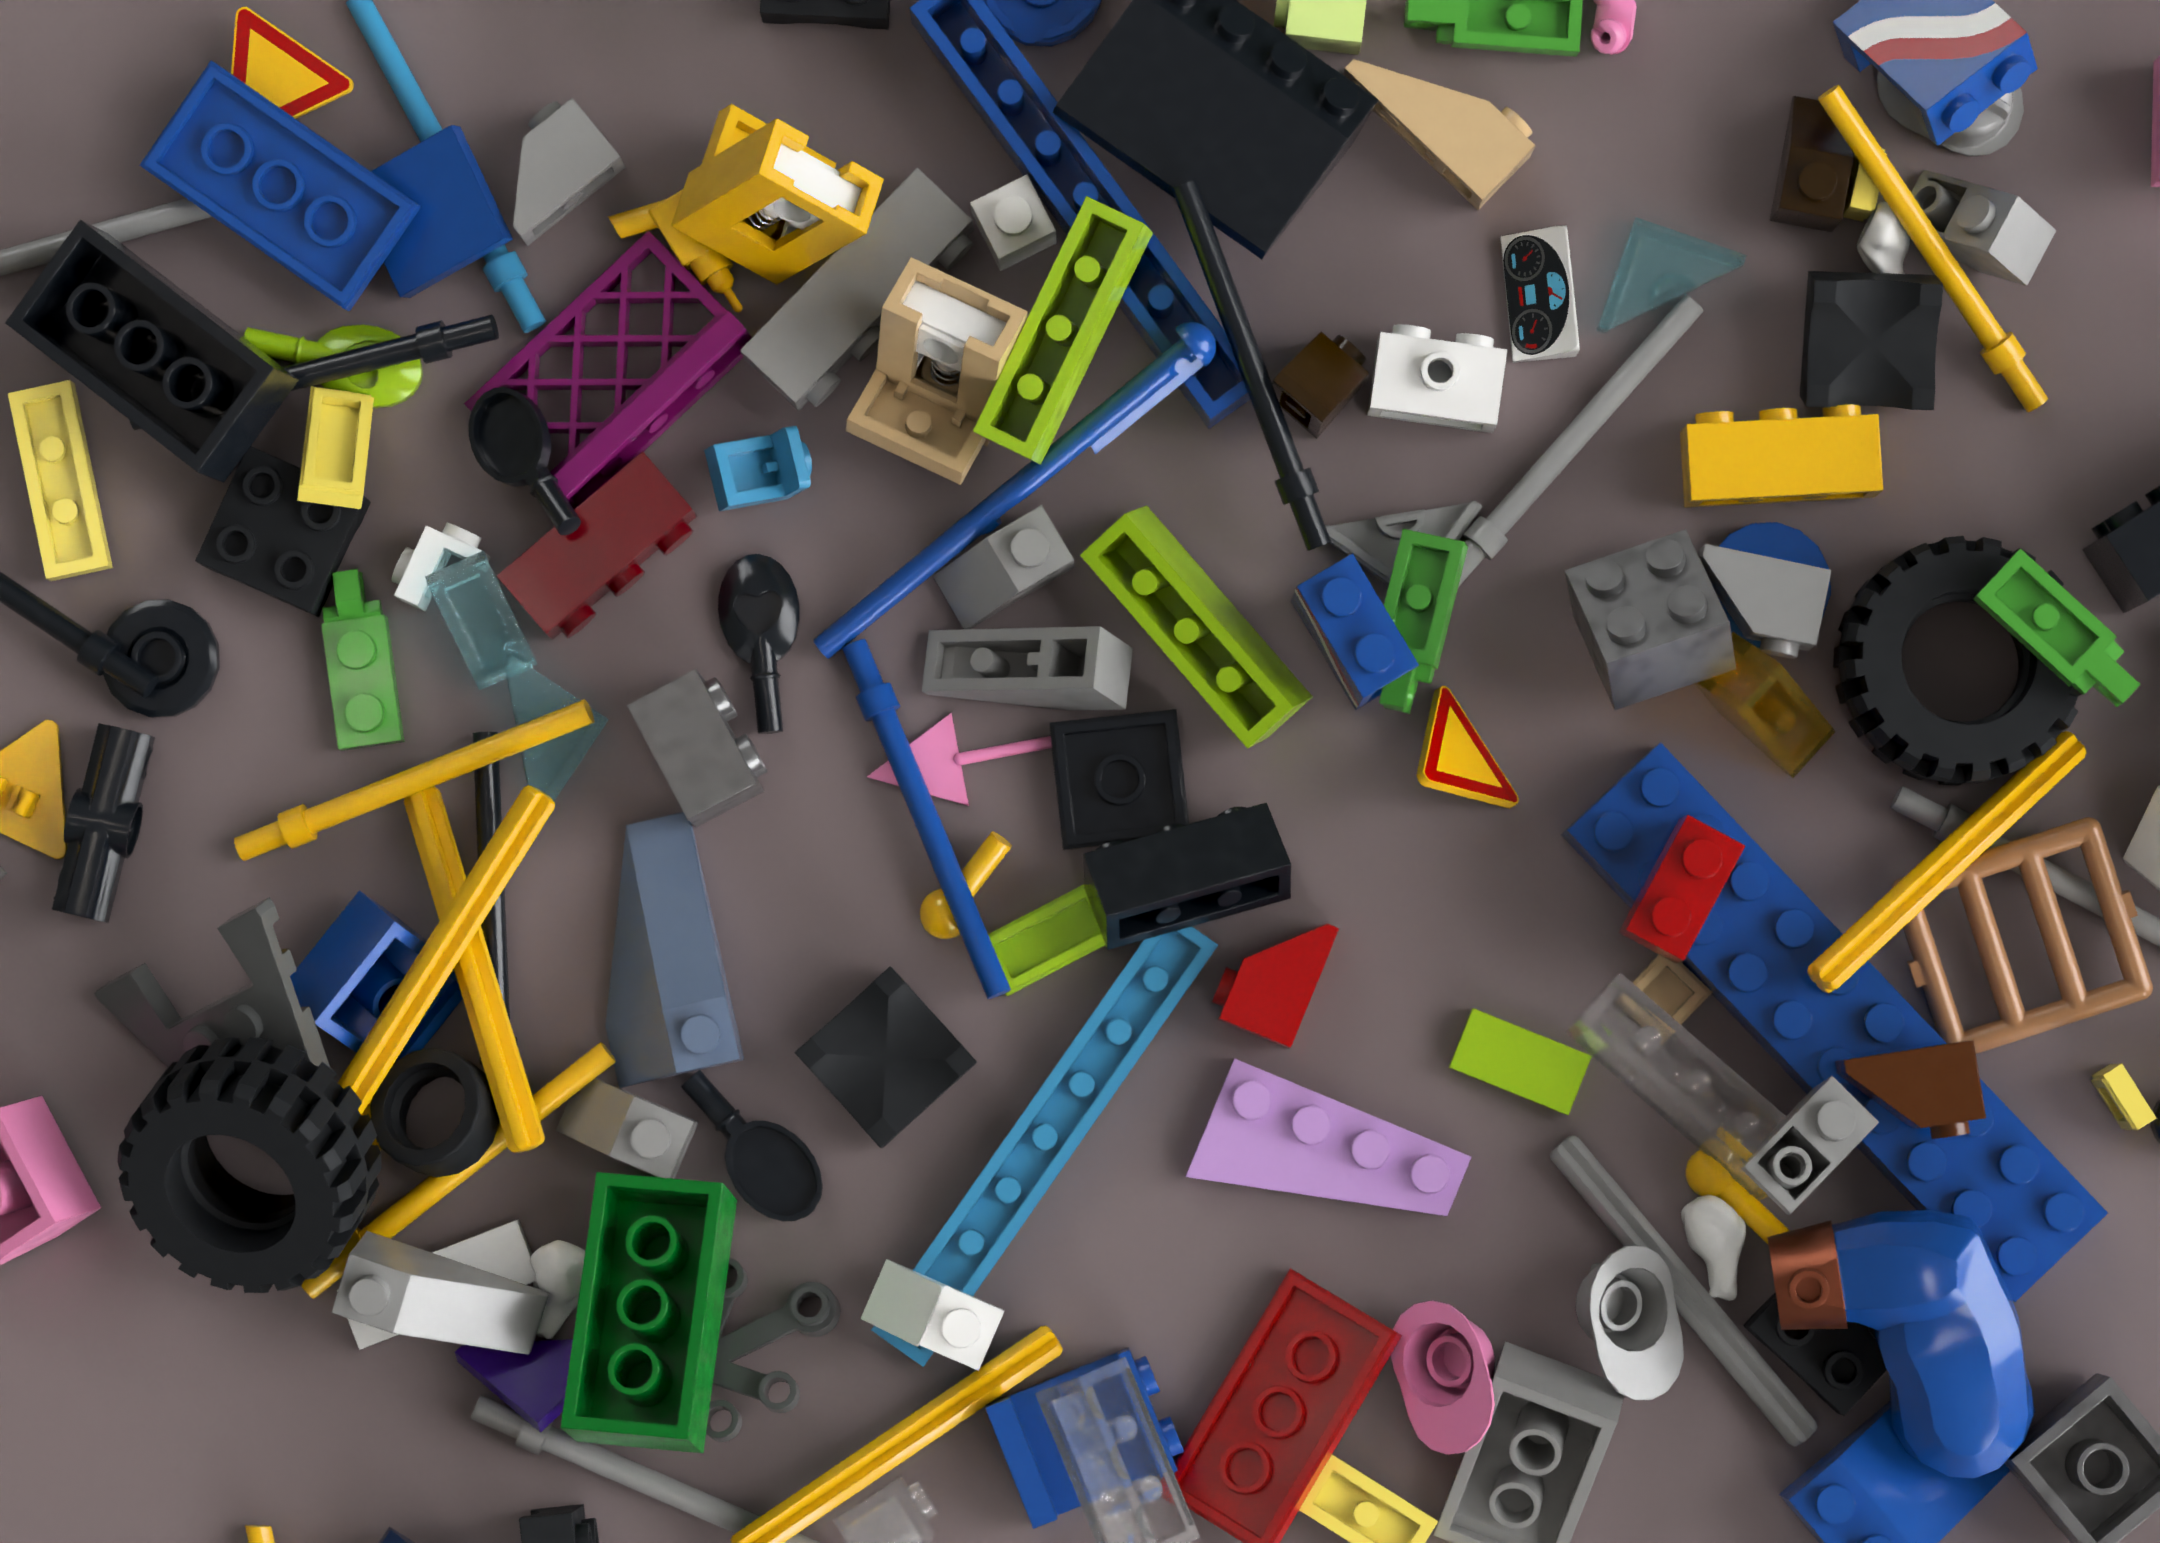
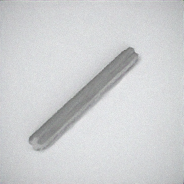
(1690, 1296)

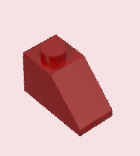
(1275, 986)

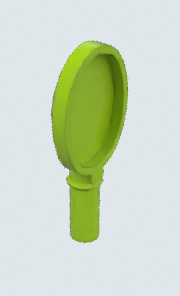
(386, 385)

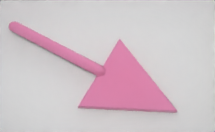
(941, 762)

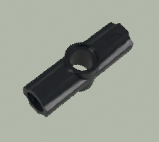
(103, 822)

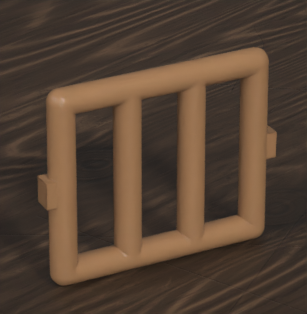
(2076, 1001)

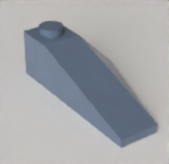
(667, 971)

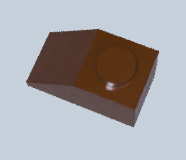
(1923, 1085)

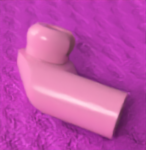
(1613, 25)

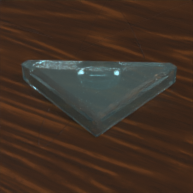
(1660, 268)
(532, 696)

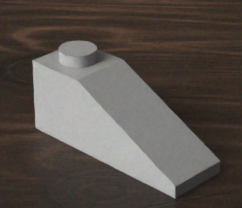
(1030, 667)
(436, 1297)

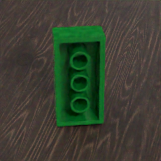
(649, 1312)

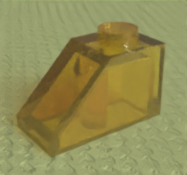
(1768, 708)

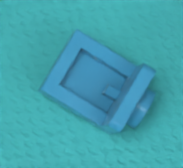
(759, 469)

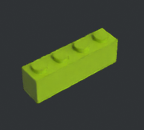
(1063, 330)
(1196, 626)

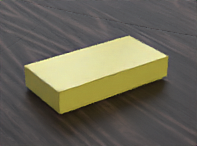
(335, 448)

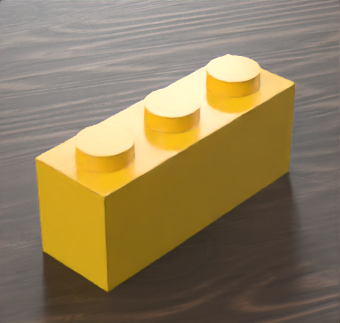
(1781, 457)

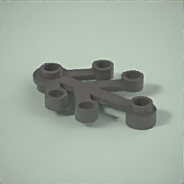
(757, 1335)

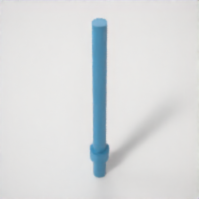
(502, 267)

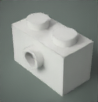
(1437, 379)

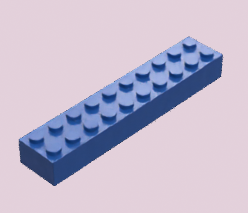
(1756, 965)

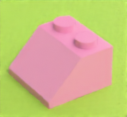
(39, 1180)

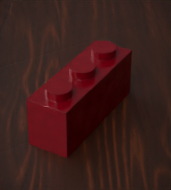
(617, 533)

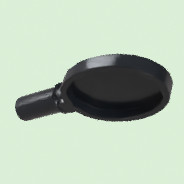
(515, 448)
(760, 625)
(762, 1158)

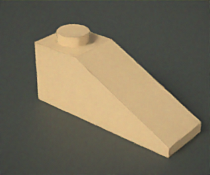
(1454, 132)

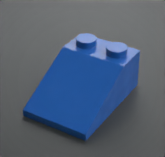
(1880, 1493)

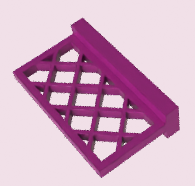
(657, 400)

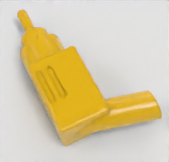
(705, 262)

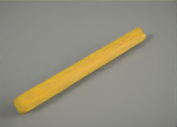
(1945, 863)
(447, 943)
(476, 978)
(903, 1439)

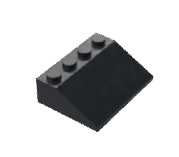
(1220, 102)

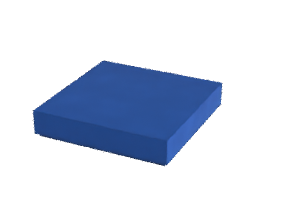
(456, 212)

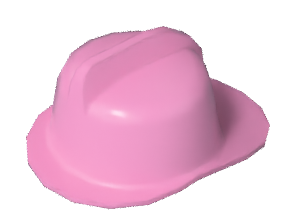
(1444, 1376)

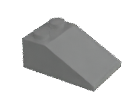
(1536, 1456)

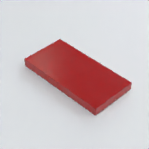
(1282, 1411)

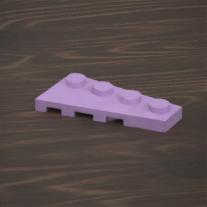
(1311, 1145)

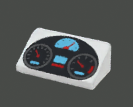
(1540, 294)

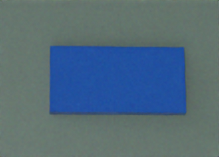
(280, 186)

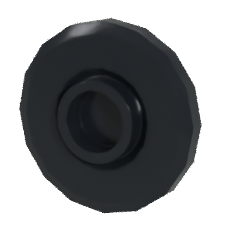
(172, 645)

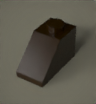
(1812, 169)
(1320, 382)

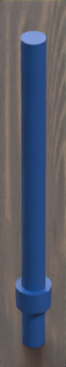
(879, 705)

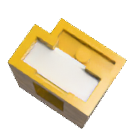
(773, 198)

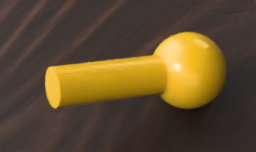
(934, 910)
(1709, 1178)

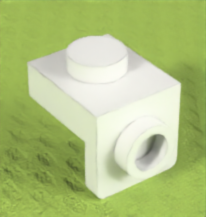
(428, 557)

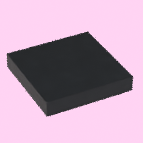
(1117, 777)

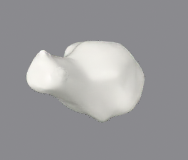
(1883, 241)
(1718, 1238)
(559, 1272)

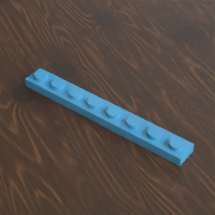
(1060, 1115)

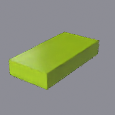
(1047, 939)
(1520, 1061)

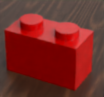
(1681, 889)

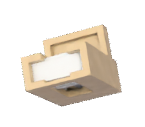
(935, 369)

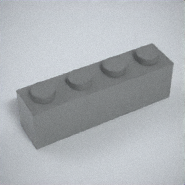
(843, 300)

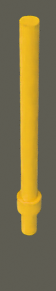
(2001, 349)
(301, 823)
(436, 1188)

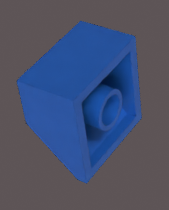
(358, 970)

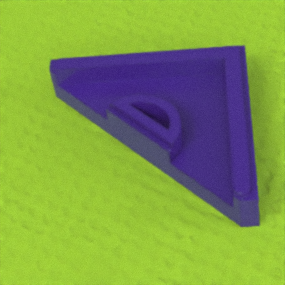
(527, 1383)

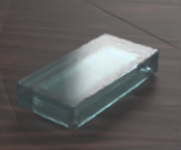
(479, 618)

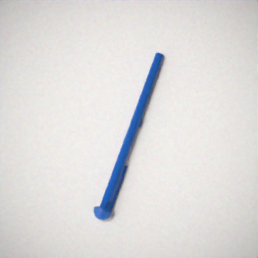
(1095, 430)

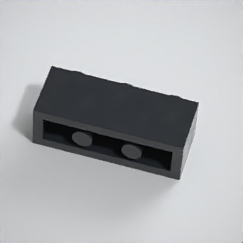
(1187, 875)

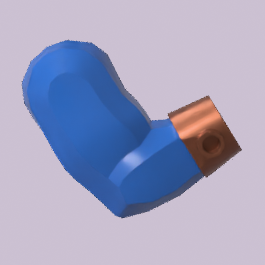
(1937, 1321)

